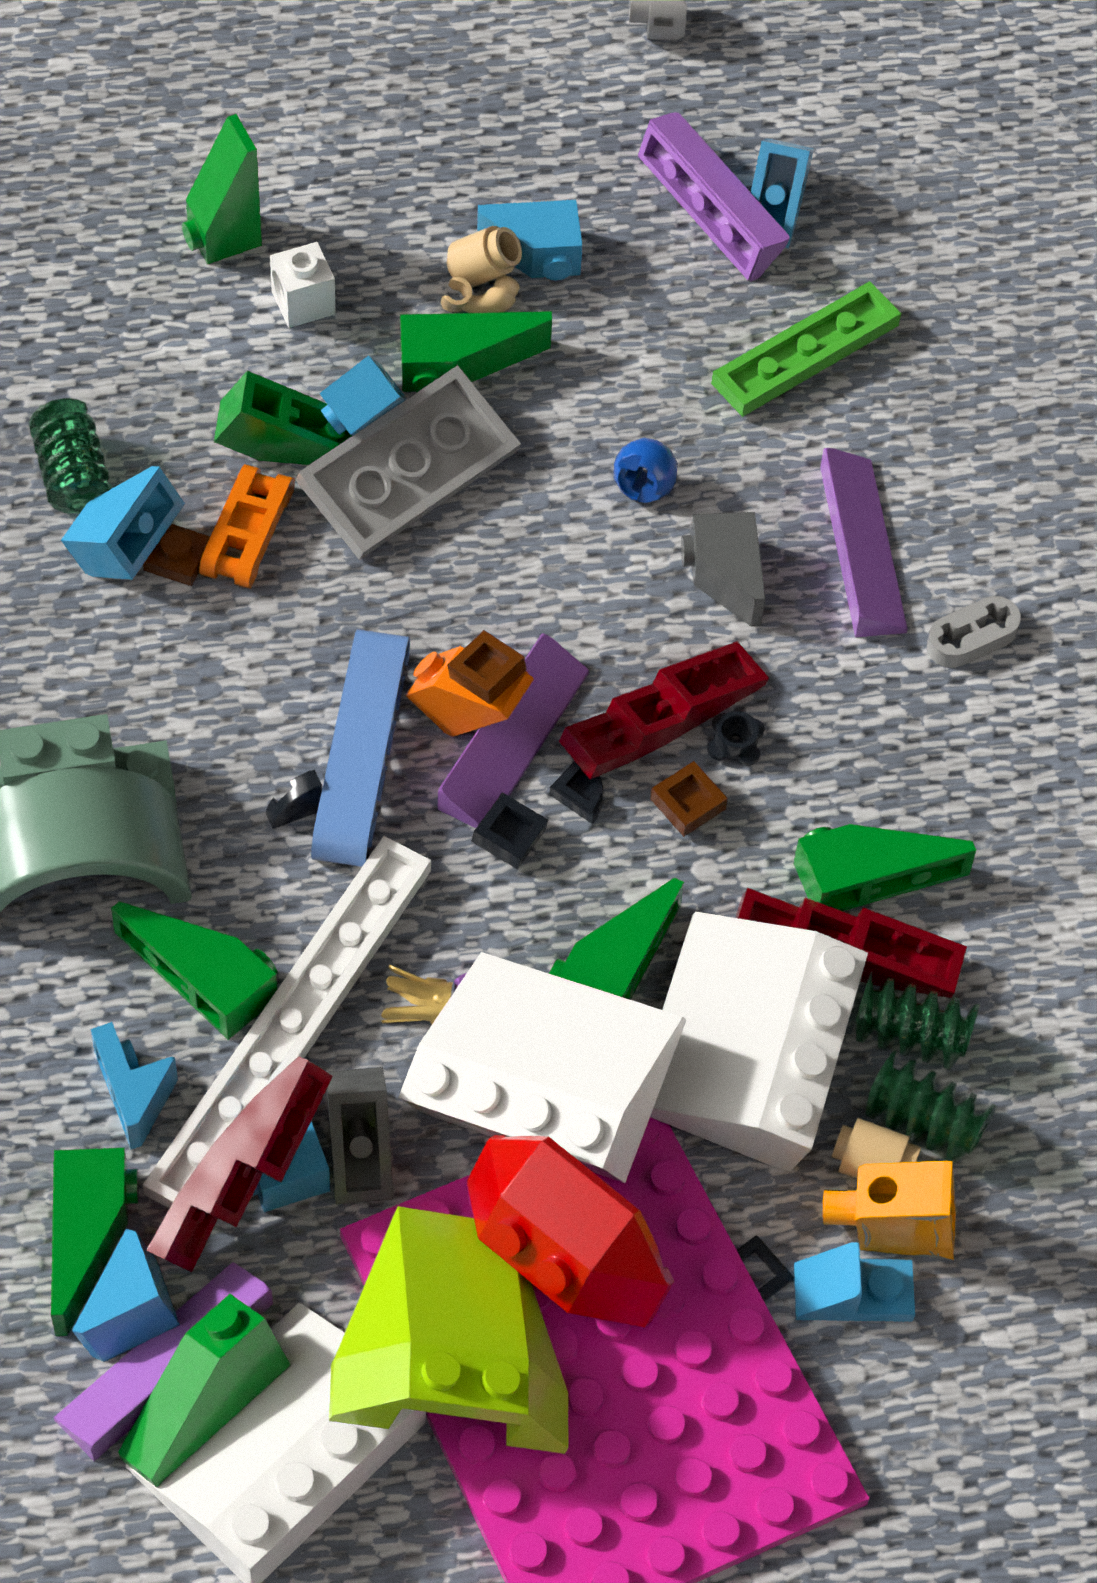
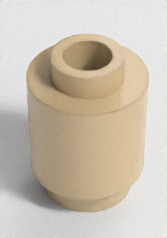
(484, 255)
(870, 1145)

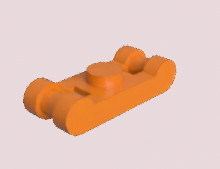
(246, 525)

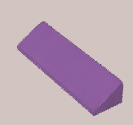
(712, 195)
(862, 544)
(505, 749)
(116, 1398)

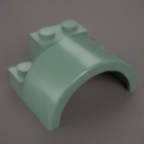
(86, 809)

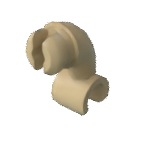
(496, 299)

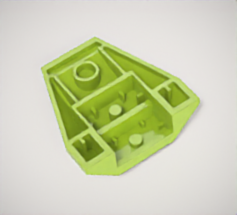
(449, 1335)

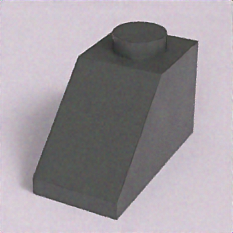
(727, 562)
(360, 1136)

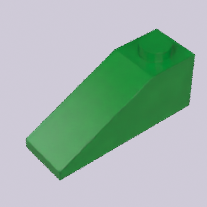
(225, 197)
(471, 340)
(274, 423)
(870, 864)
(623, 948)
(203, 965)
(87, 1222)
(205, 1384)

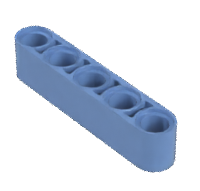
(359, 748)

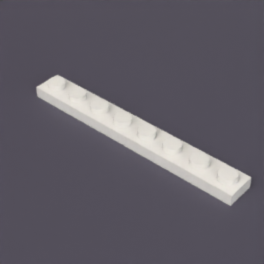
(298, 1007)

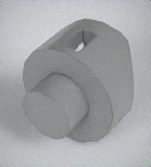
(659, 18)

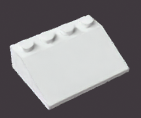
(758, 1034)
(545, 1060)
(279, 1460)

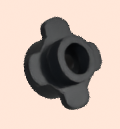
(736, 724)

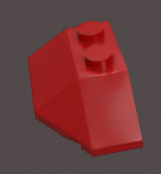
(566, 1230)

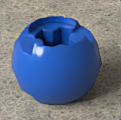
(653, 457)

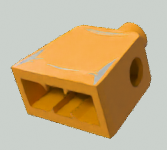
(899, 1208)

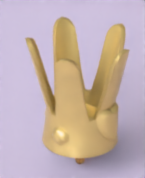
(428, 993)

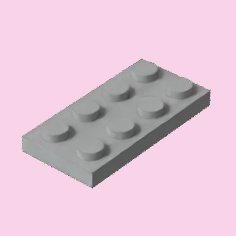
(408, 462)

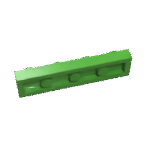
(805, 348)

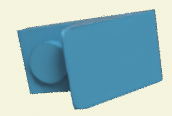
(135, 1090)
(848, 1288)

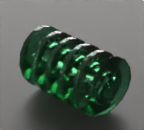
(68, 454)
(915, 1022)
(927, 1109)

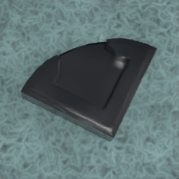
(579, 792)
(298, 802)

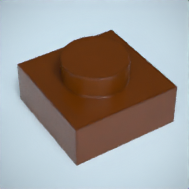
(177, 555)
(487, 667)
(688, 798)

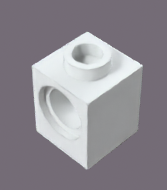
(303, 284)

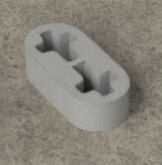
(970, 624)

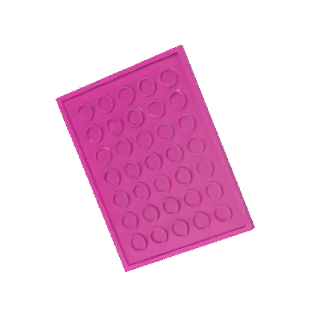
(681, 1433)

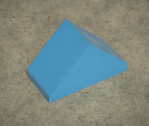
(127, 1302)

